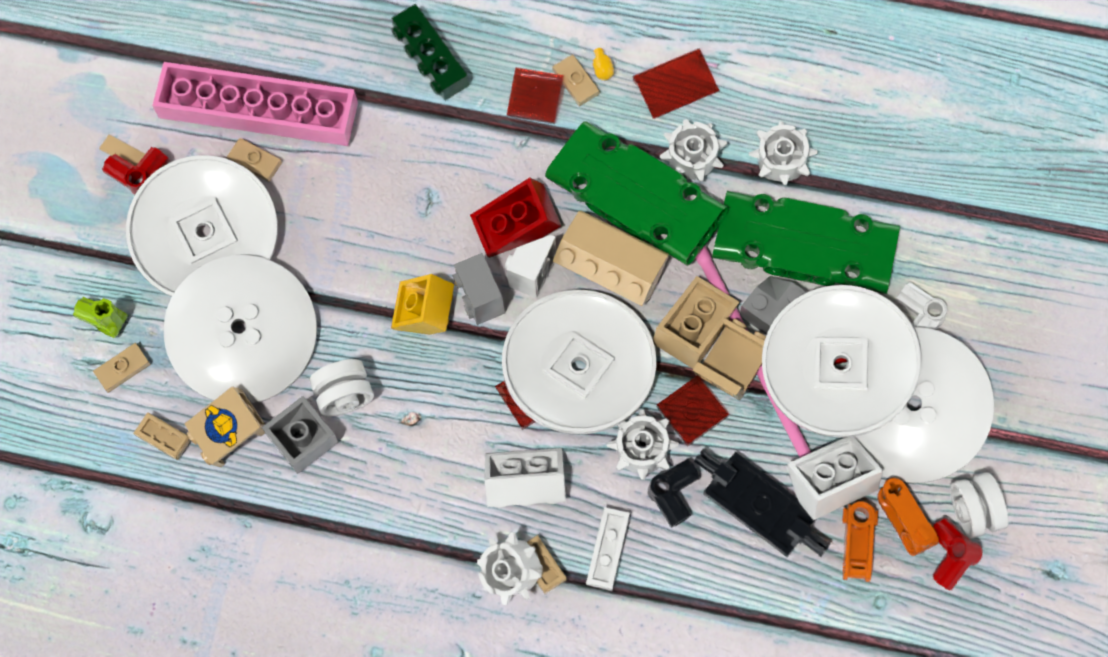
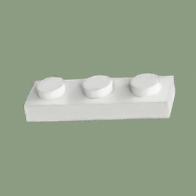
(608, 549)

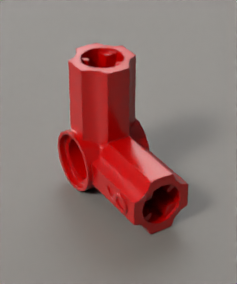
(127, 173)
(960, 553)

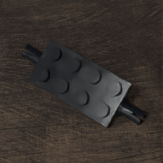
(760, 504)

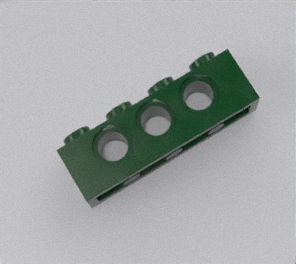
(413, 21)

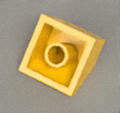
(423, 305)

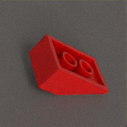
(515, 218)

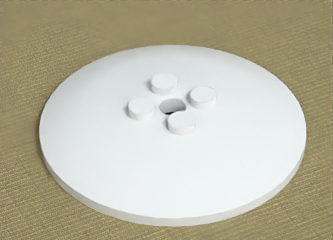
(195, 194)
(836, 325)
(584, 329)
(276, 337)
(948, 425)

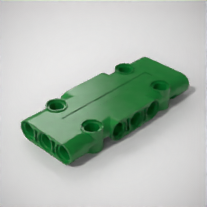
(636, 192)
(806, 241)

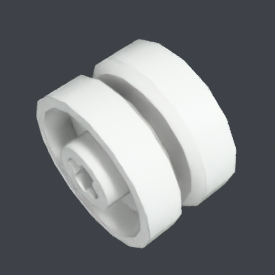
(341, 387)
(979, 505)

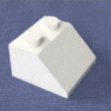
(531, 265)

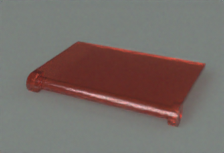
(676, 83)

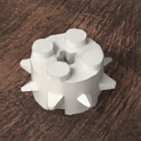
(692, 137)
(783, 166)
(642, 459)
(509, 568)

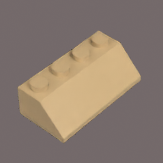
(611, 258)

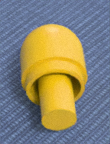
(602, 65)

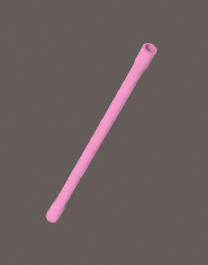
(705, 261)

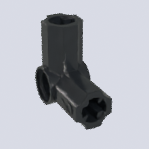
(674, 481)

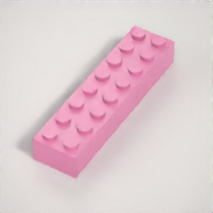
(255, 103)

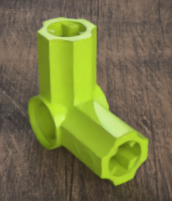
(101, 315)

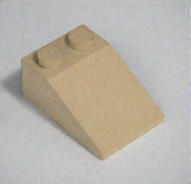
(694, 322)

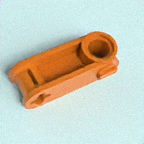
(906, 517)
(858, 541)

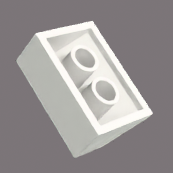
(834, 476)
(524, 477)

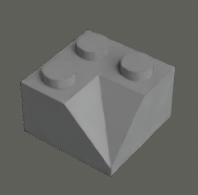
(481, 292)
(768, 301)
(300, 434)

